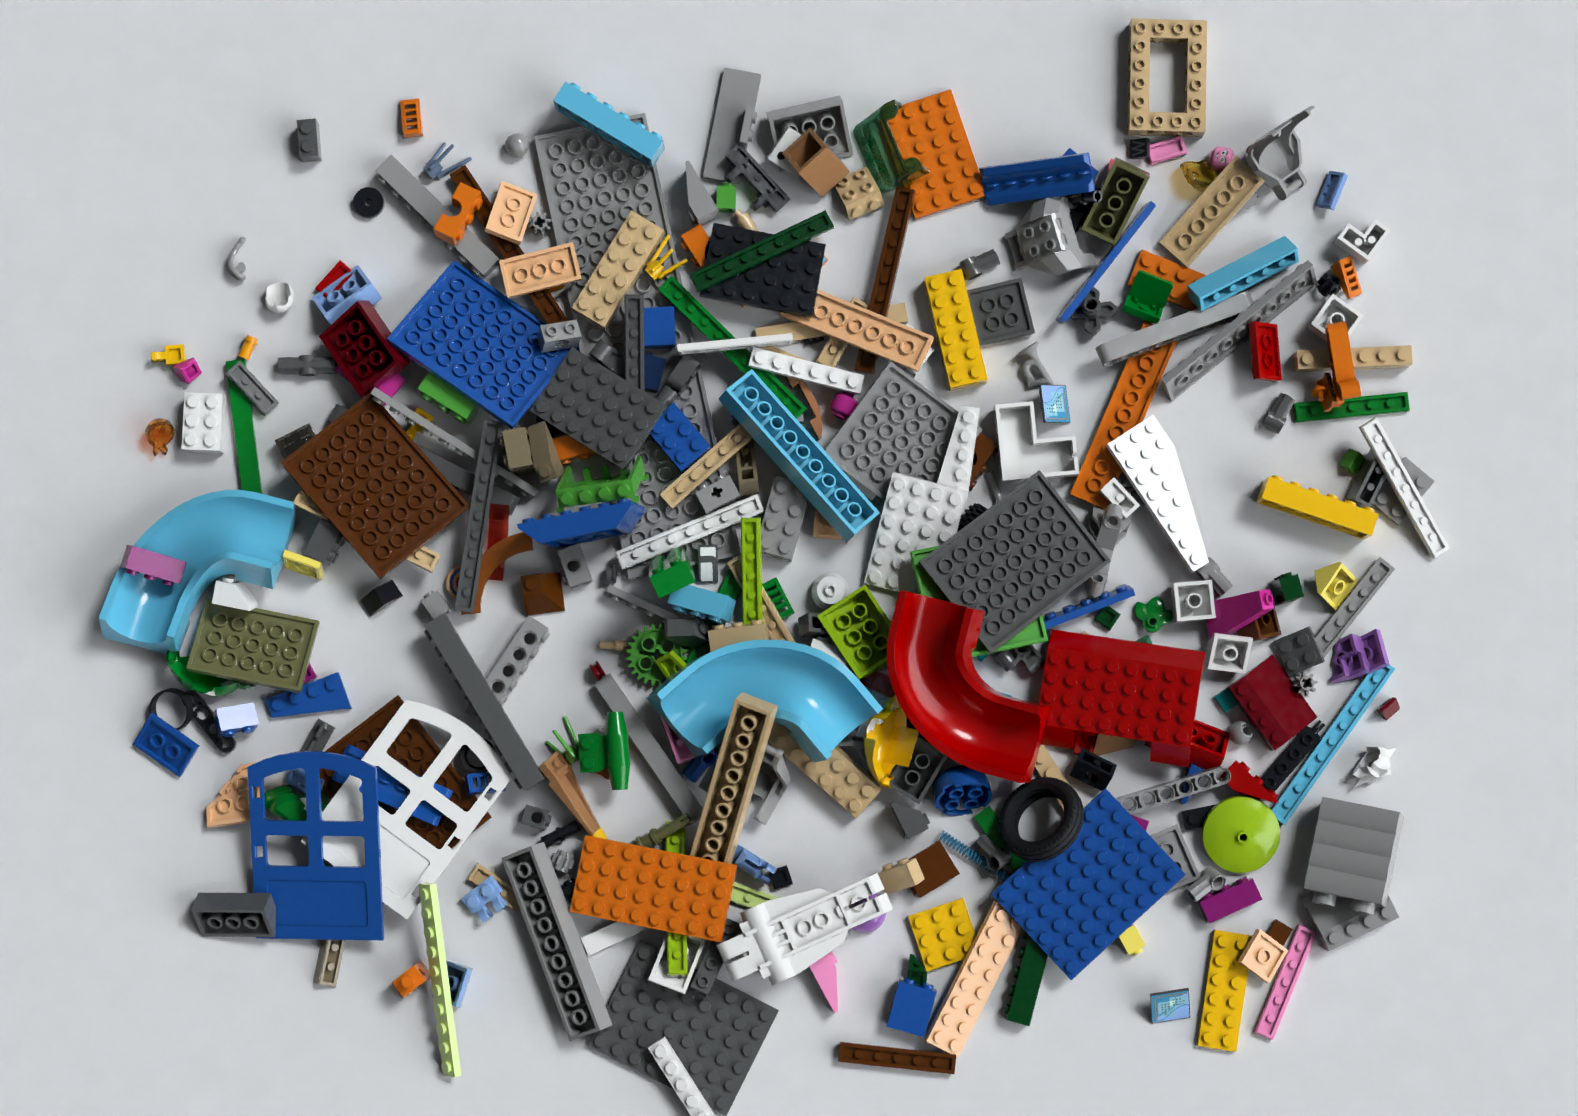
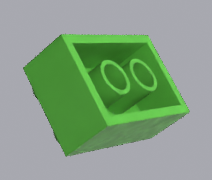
(447, 399)

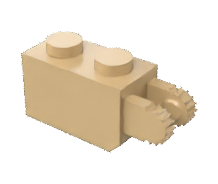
(901, 875)

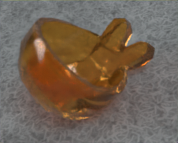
(159, 434)

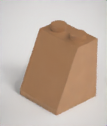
(815, 162)

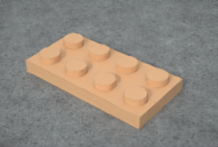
(540, 270)

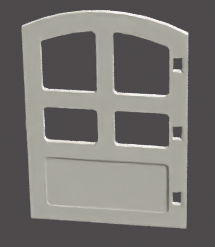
(404, 854)

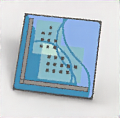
(1054, 404)
(1170, 1005)

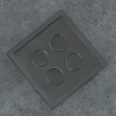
(1000, 311)

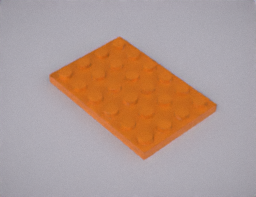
(936, 137)

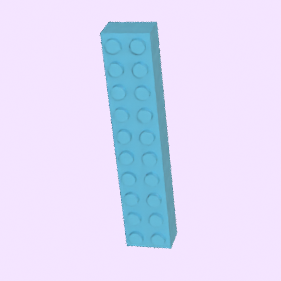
(798, 455)

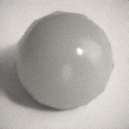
(517, 145)
(1240, 732)

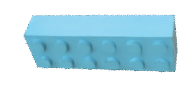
(609, 124)

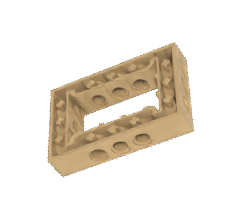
(1139, 119)

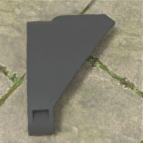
(677, 373)

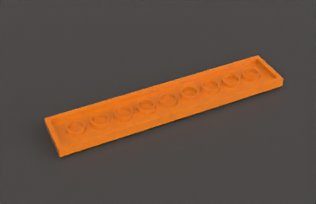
(1124, 411)

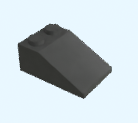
(922, 770)

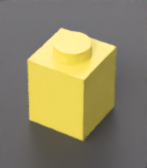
(1131, 941)

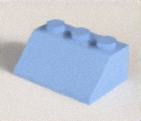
(339, 301)

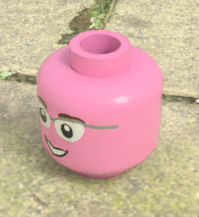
(1220, 158)

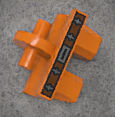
(1325, 392)

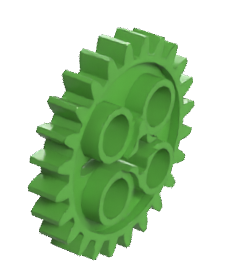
(653, 672)

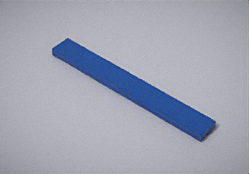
(1105, 262)

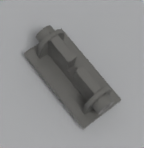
(318, 736)

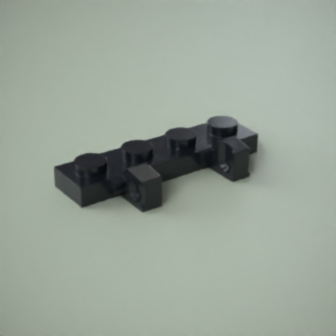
(747, 167)

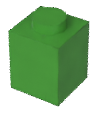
(726, 198)

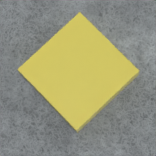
(303, 565)

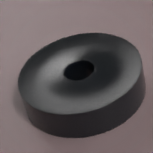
(375, 208)

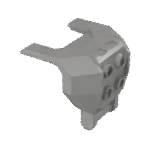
(1279, 156)
(1048, 239)
(770, 783)

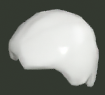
(279, 297)

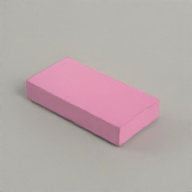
(1167, 150)

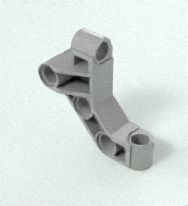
(1108, 529)

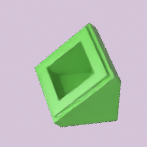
(1352, 461)

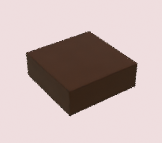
(1279, 932)

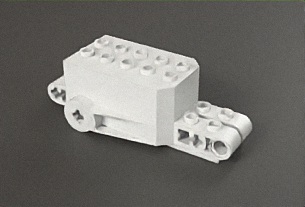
(799, 929)

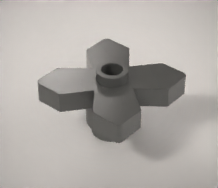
(1092, 310)

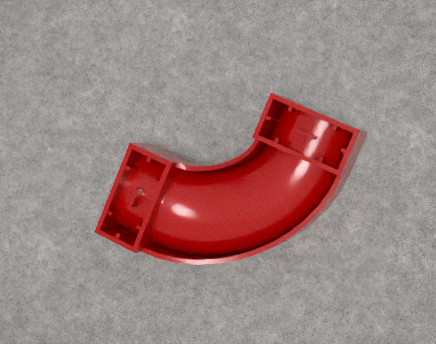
(948, 699)

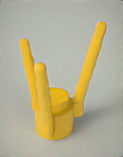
(655, 268)

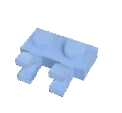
(482, 894)

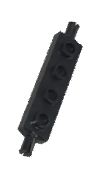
(1291, 757)

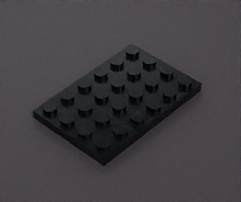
(778, 284)

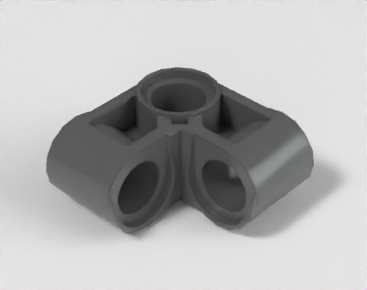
(1030, 658)

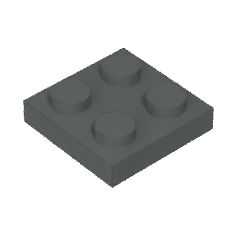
(1299, 651)

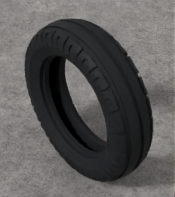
(1060, 839)

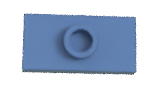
(1331, 190)
(296, 778)

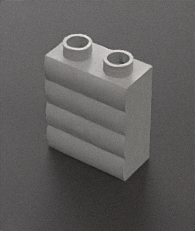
(1353, 854)

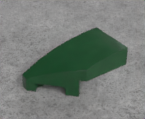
(916, 971)

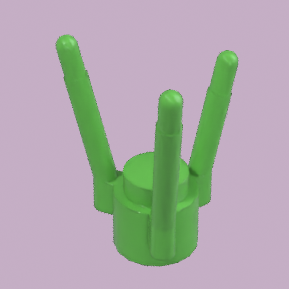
(571, 753)

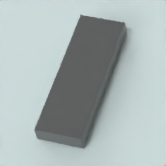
(251, 388)

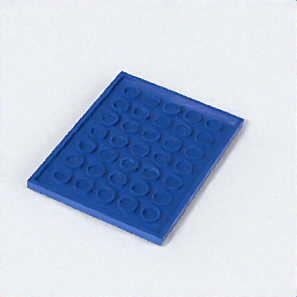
(478, 344)
(1091, 889)

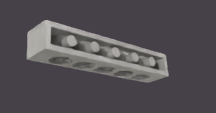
(530, 626)

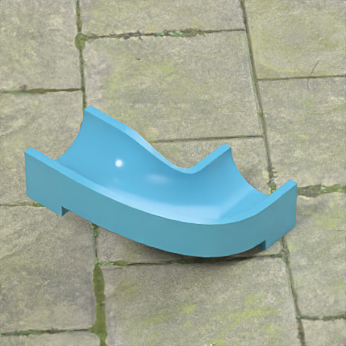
(216, 537)
(813, 694)

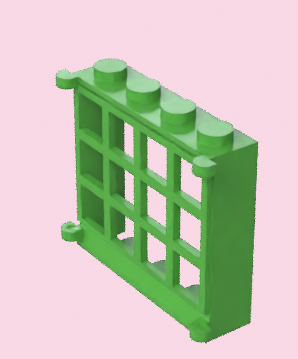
(600, 489)

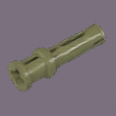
(656, 835)

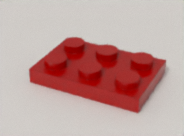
(1265, 351)

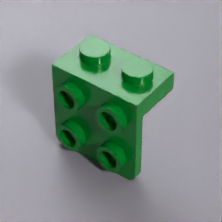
(1147, 297)

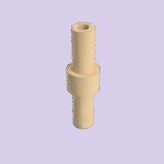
(618, 645)

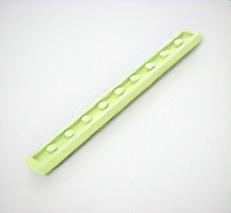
(439, 979)

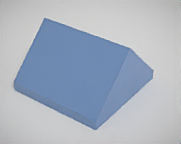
(458, 981)

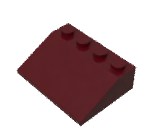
(361, 348)
(1271, 703)

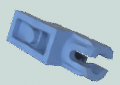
(752, 864)

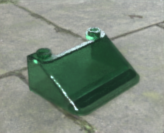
(882, 151)

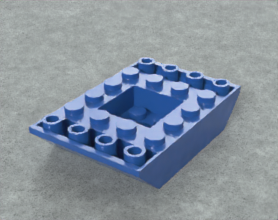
(585, 525)

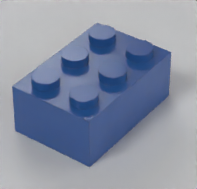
(679, 438)

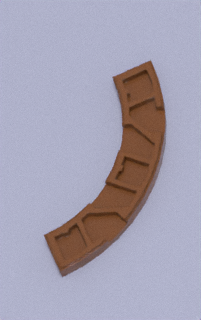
(495, 556)

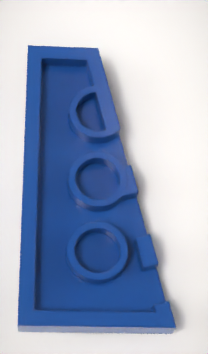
(316, 696)

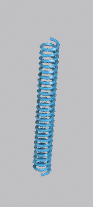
(971, 855)

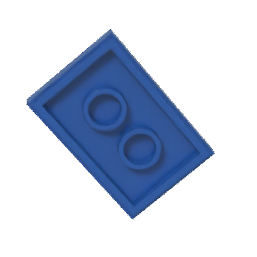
(166, 744)

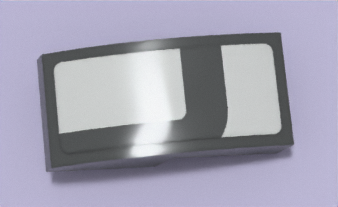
(708, 563)

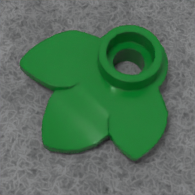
(1153, 611)

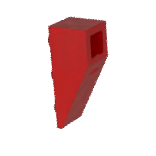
(1245, 783)

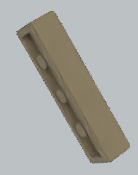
(328, 962)

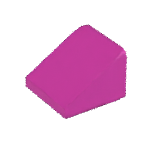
(187, 370)

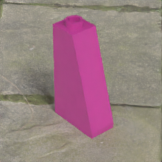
(1239, 611)

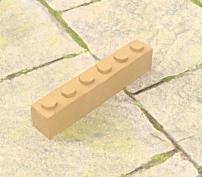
(1363, 358)

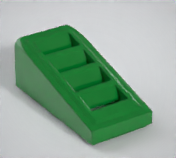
(775, 583)

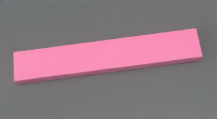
(1285, 982)

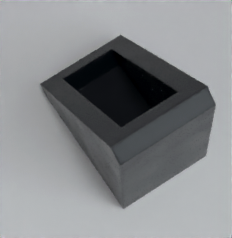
(381, 597)

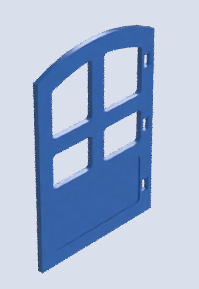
(319, 898)

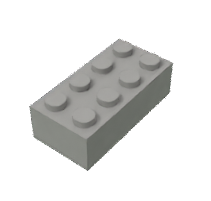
(783, 519)

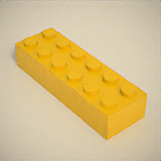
(955, 329)
(1317, 507)

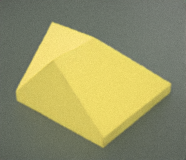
(1334, 584)

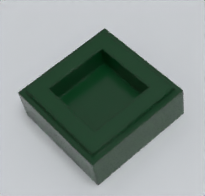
(1107, 617)

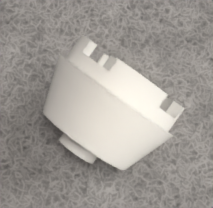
(829, 590)

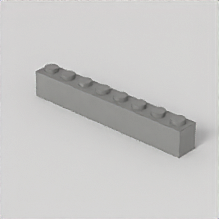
(430, 209)

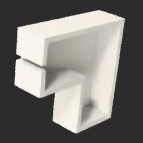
(1024, 454)

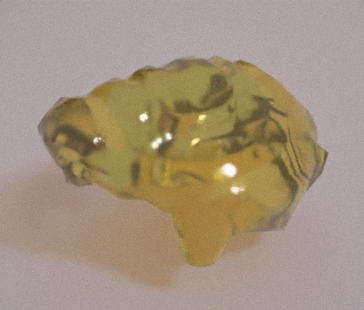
(1198, 174)

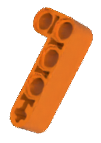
(1341, 361)

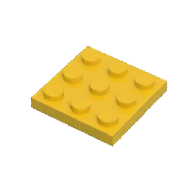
(943, 933)

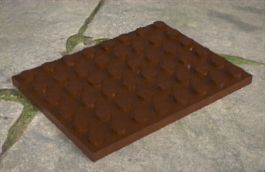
(375, 485)
(415, 752)

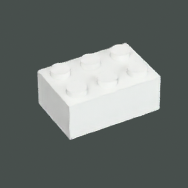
(204, 422)

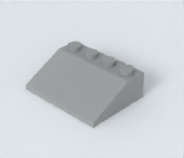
(823, 116)
(1340, 924)

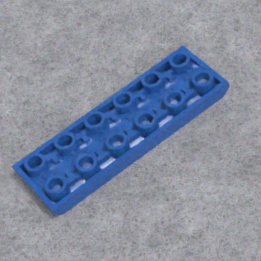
(1037, 179)
(394, 792)

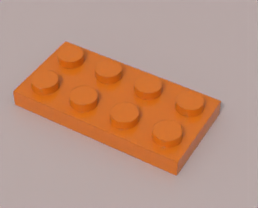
(1170, 271)

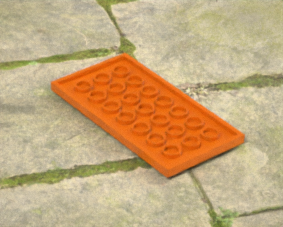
(653, 888)

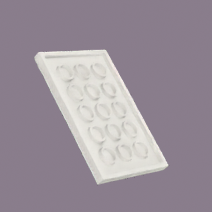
(913, 518)

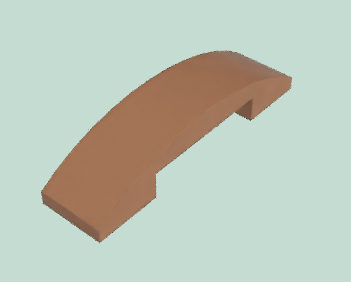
(816, 423)

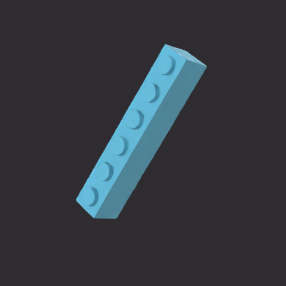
(1243, 273)

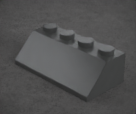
(235, 914)

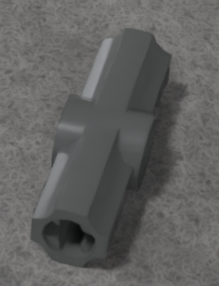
(306, 365)

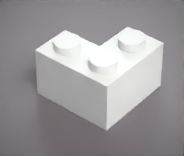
(1362, 245)

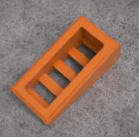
(417, 132)
(1346, 273)

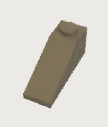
(544, 453)
(747, 470)

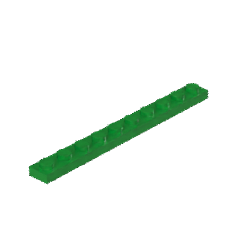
(714, 330)

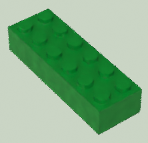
(671, 572)

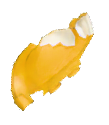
(893, 741)

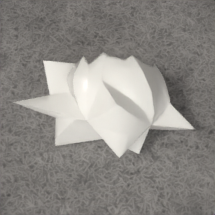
(1373, 765)

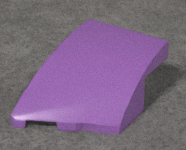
(1359, 656)

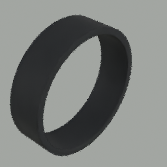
(188, 703)

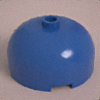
(964, 783)

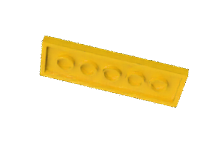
(1224, 992)

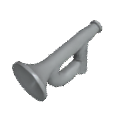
(1031, 353)

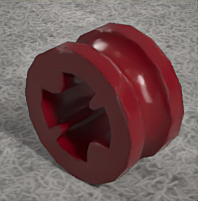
(597, 670)

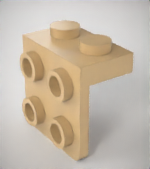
(859, 193)

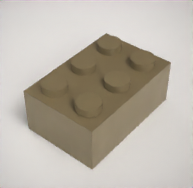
(518, 450)

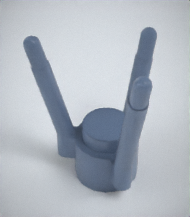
(433, 167)

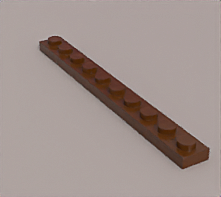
(888, 266)
(542, 299)

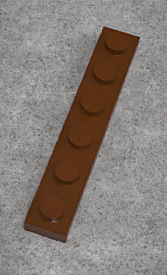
(897, 1057)

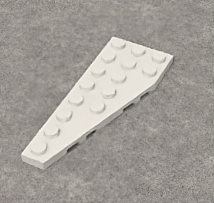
(1156, 475)

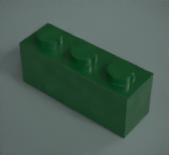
(1286, 588)

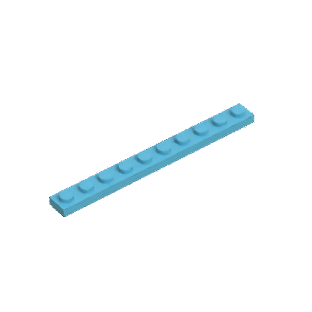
(1330, 743)

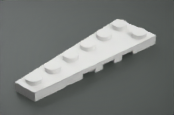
(960, 451)

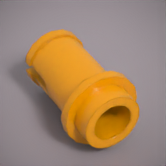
(247, 347)

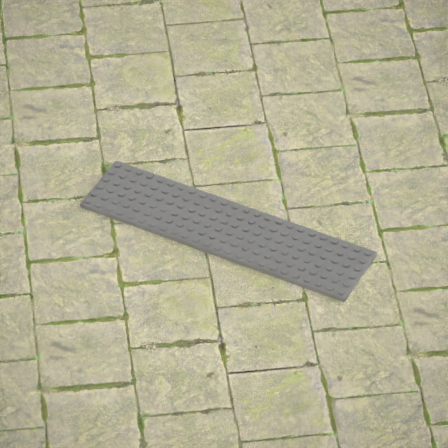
(589, 197)

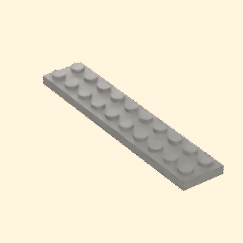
(1237, 332)

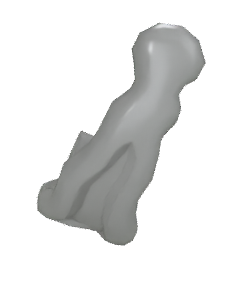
(237, 271)

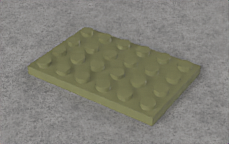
(253, 646)

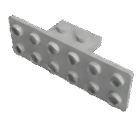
(732, 120)

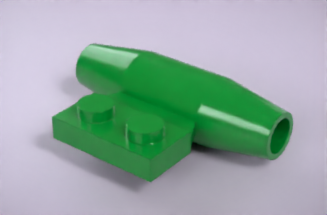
(607, 751)

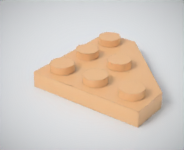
(233, 801)

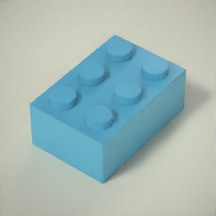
(702, 604)

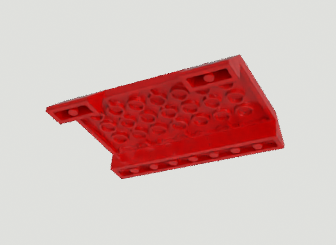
(1121, 692)

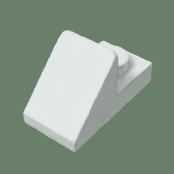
(1117, 494)

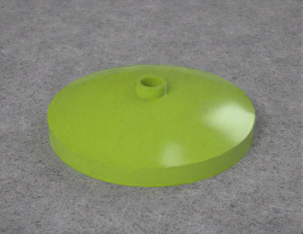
(1237, 817)

